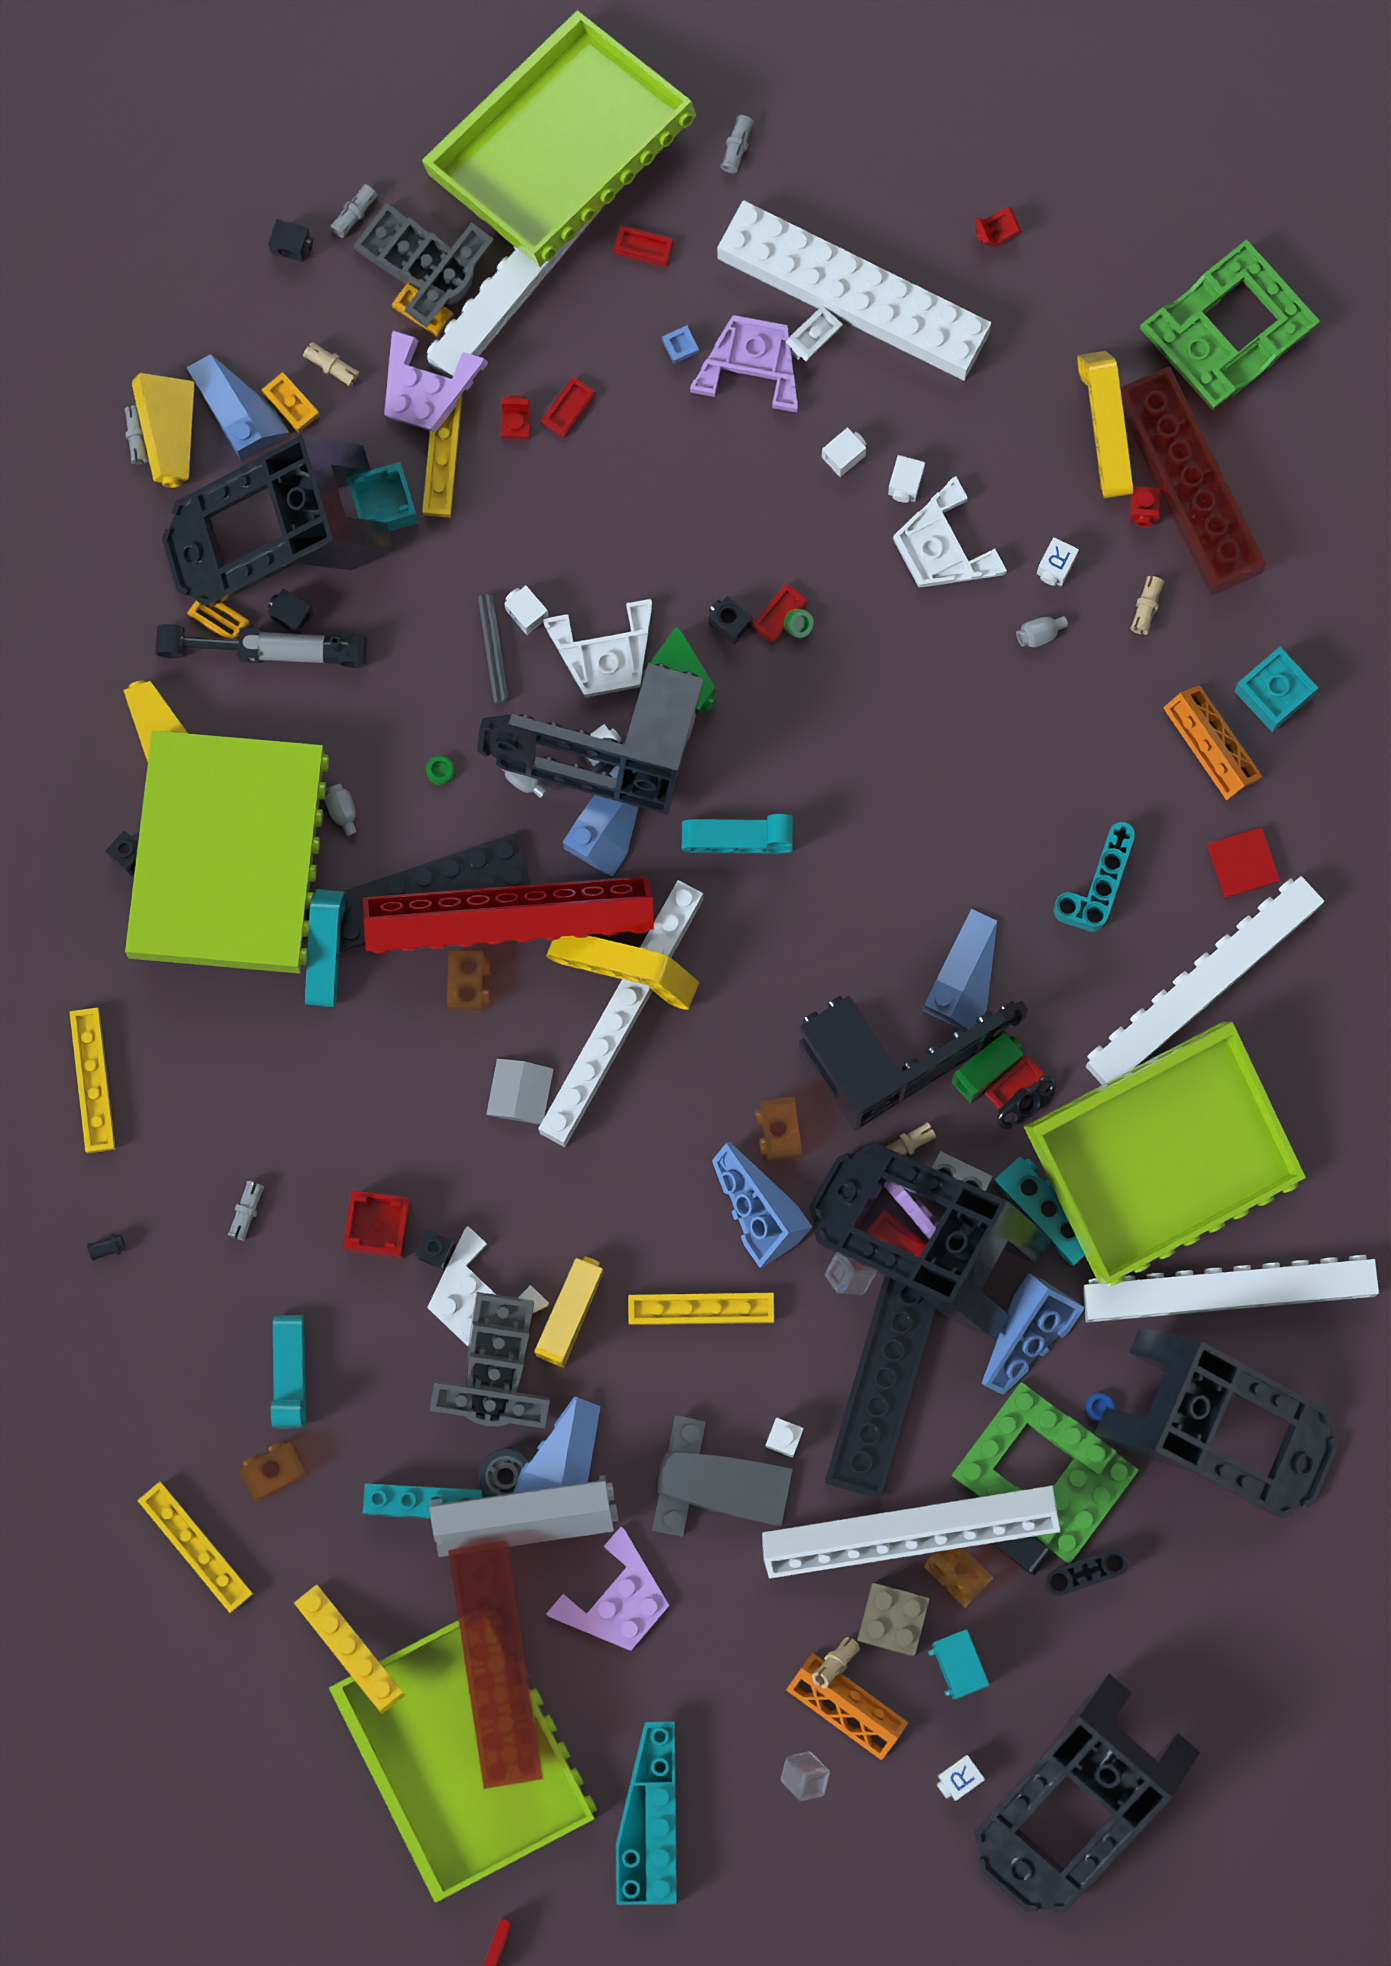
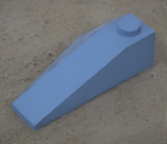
(240, 411)
(602, 833)
(964, 980)
(766, 1214)
(1035, 1320)

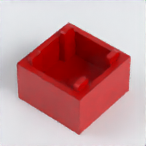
(377, 1224)

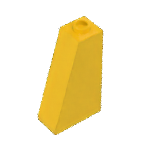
(166, 424)
(150, 712)
(569, 1312)

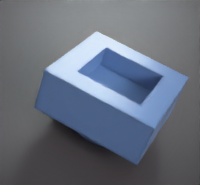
(680, 344)

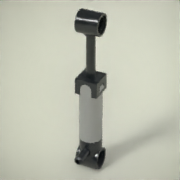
(253, 646)

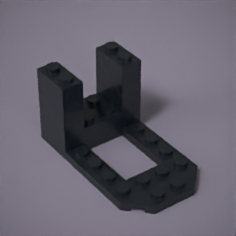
(309, 510)
(646, 762)
(863, 1074)
(959, 1250)
(1189, 1412)
(1109, 1770)

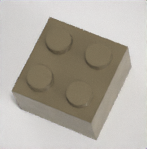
(893, 1619)

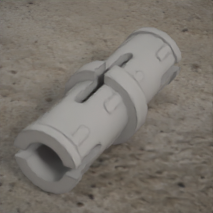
(737, 144)
(353, 211)
(135, 436)
(245, 1210)

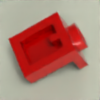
(515, 418)
(1145, 506)

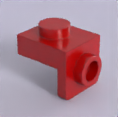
(997, 227)

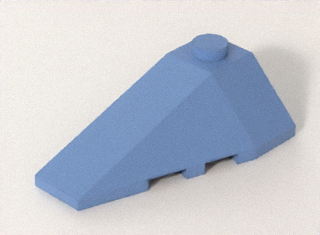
(567, 1451)

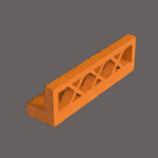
(1210, 743)
(850, 1702)

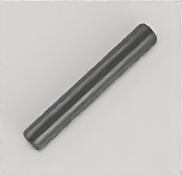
(493, 648)

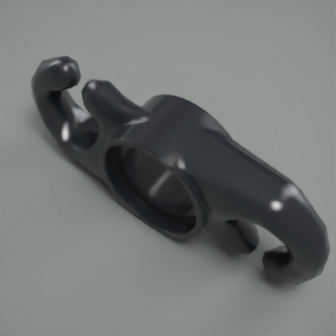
(1014, 1103)

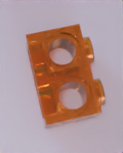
(460, 981)
(959, 1574)

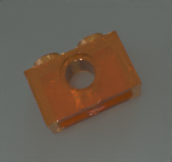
(779, 1111)
(290, 1470)

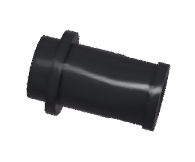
(106, 1246)

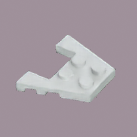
(933, 549)
(605, 662)
(457, 1289)

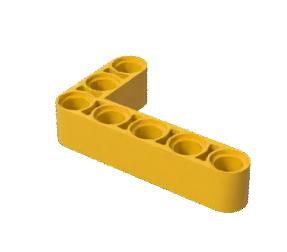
(1101, 376)
(627, 963)

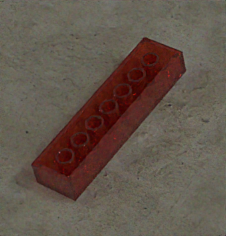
(1191, 481)
(496, 1664)

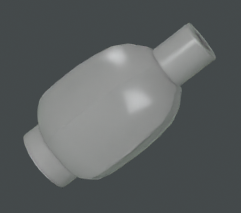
(1040, 631)
(526, 784)
(341, 808)

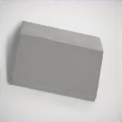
(520, 1091)

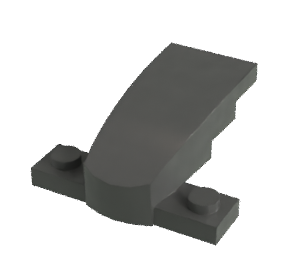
(423, 260)
(494, 1368)
(714, 1483)

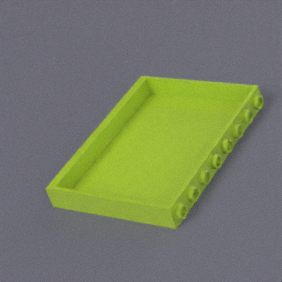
(559, 138)
(226, 852)
(1165, 1153)
(432, 1777)

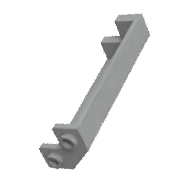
(525, 1516)

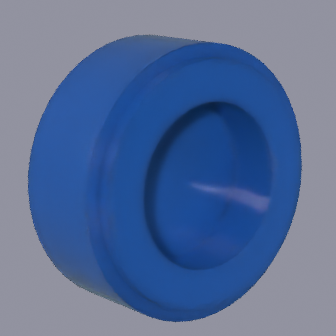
(1096, 1405)

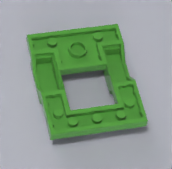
(1202, 351)
(1083, 1490)

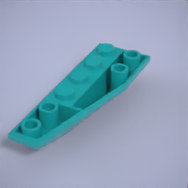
(648, 1825)

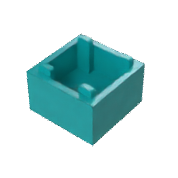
(383, 496)
(1276, 689)
(959, 1664)

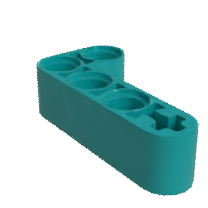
(739, 836)
(1104, 876)
(323, 947)
(289, 1401)

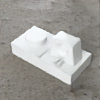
(813, 334)

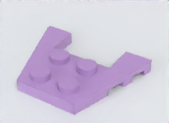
(755, 350)
(422, 396)
(915, 1210)
(625, 1608)

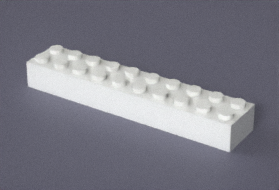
(853, 290)

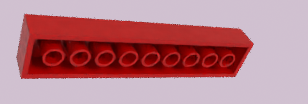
(508, 914)

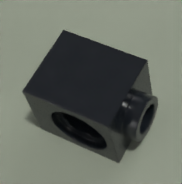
(290, 240)
(289, 611)
(734, 630)
(124, 852)
(435, 1249)

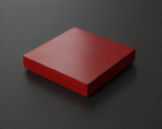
(1243, 863)

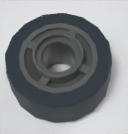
(493, 1465)

